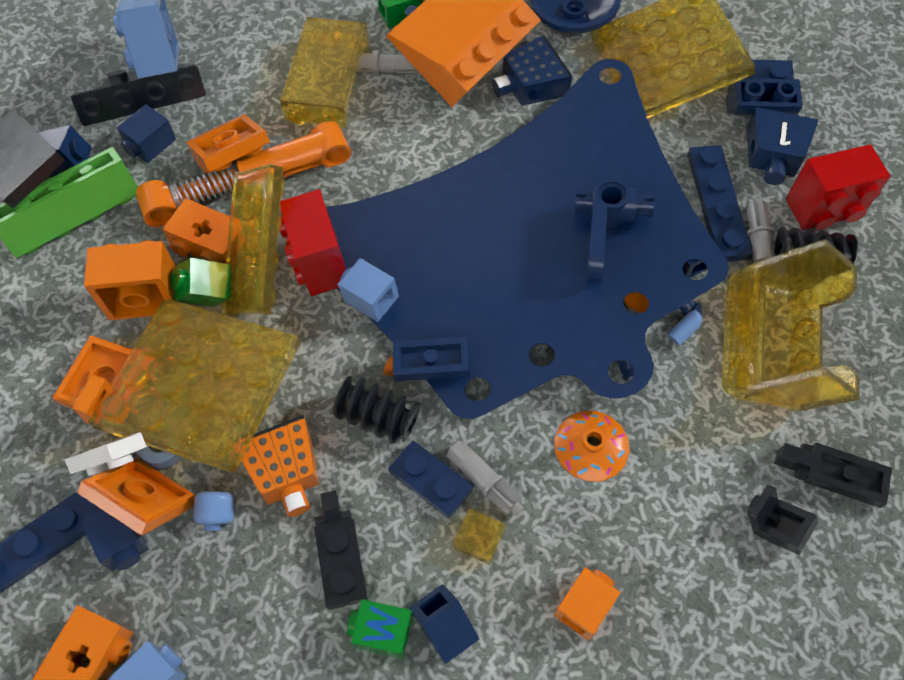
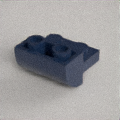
(769, 88)

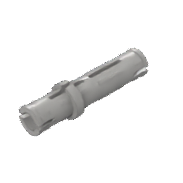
(385, 63)

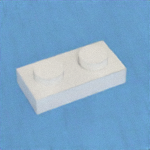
(106, 456)

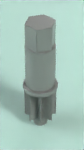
(486, 479)

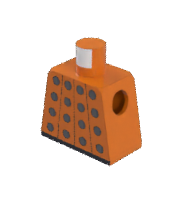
(283, 464)

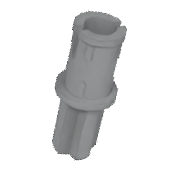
(760, 231)

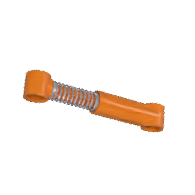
(323, 146)

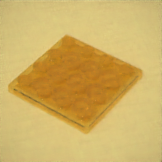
(675, 51)
(197, 384)

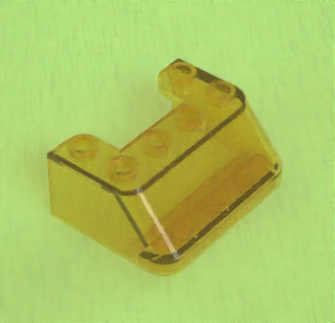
(778, 330)

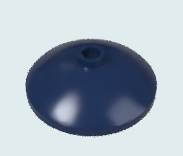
(575, 15)

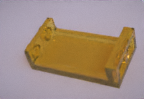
(324, 71)

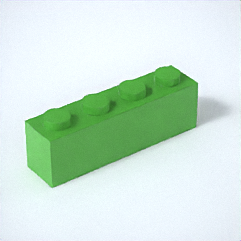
(66, 202)

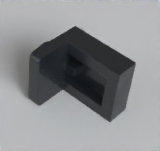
(780, 521)

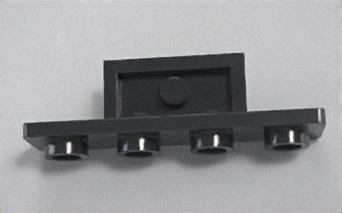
(126, 94)

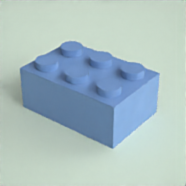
(148, 36)

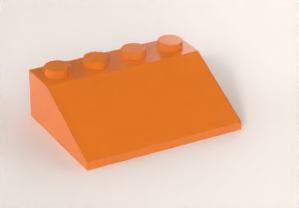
(461, 40)

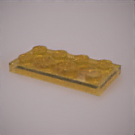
(254, 240)

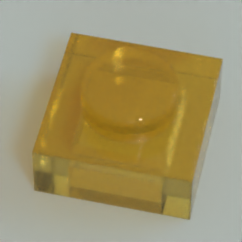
(479, 536)

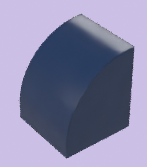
(444, 623)

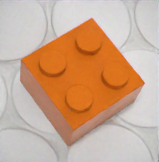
(129, 278)

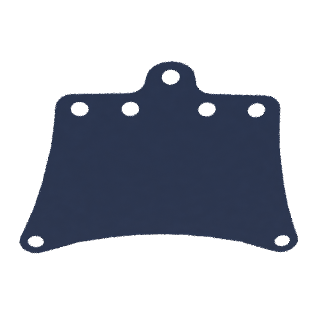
(506, 257)

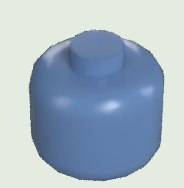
(214, 509)

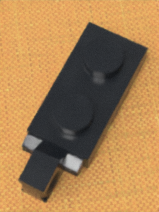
(838, 472)
(339, 554)

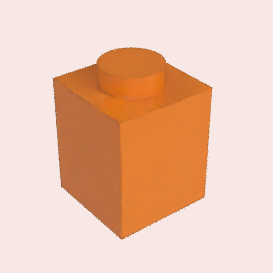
(587, 602)

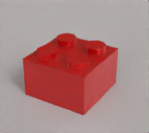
(837, 187)
(311, 242)

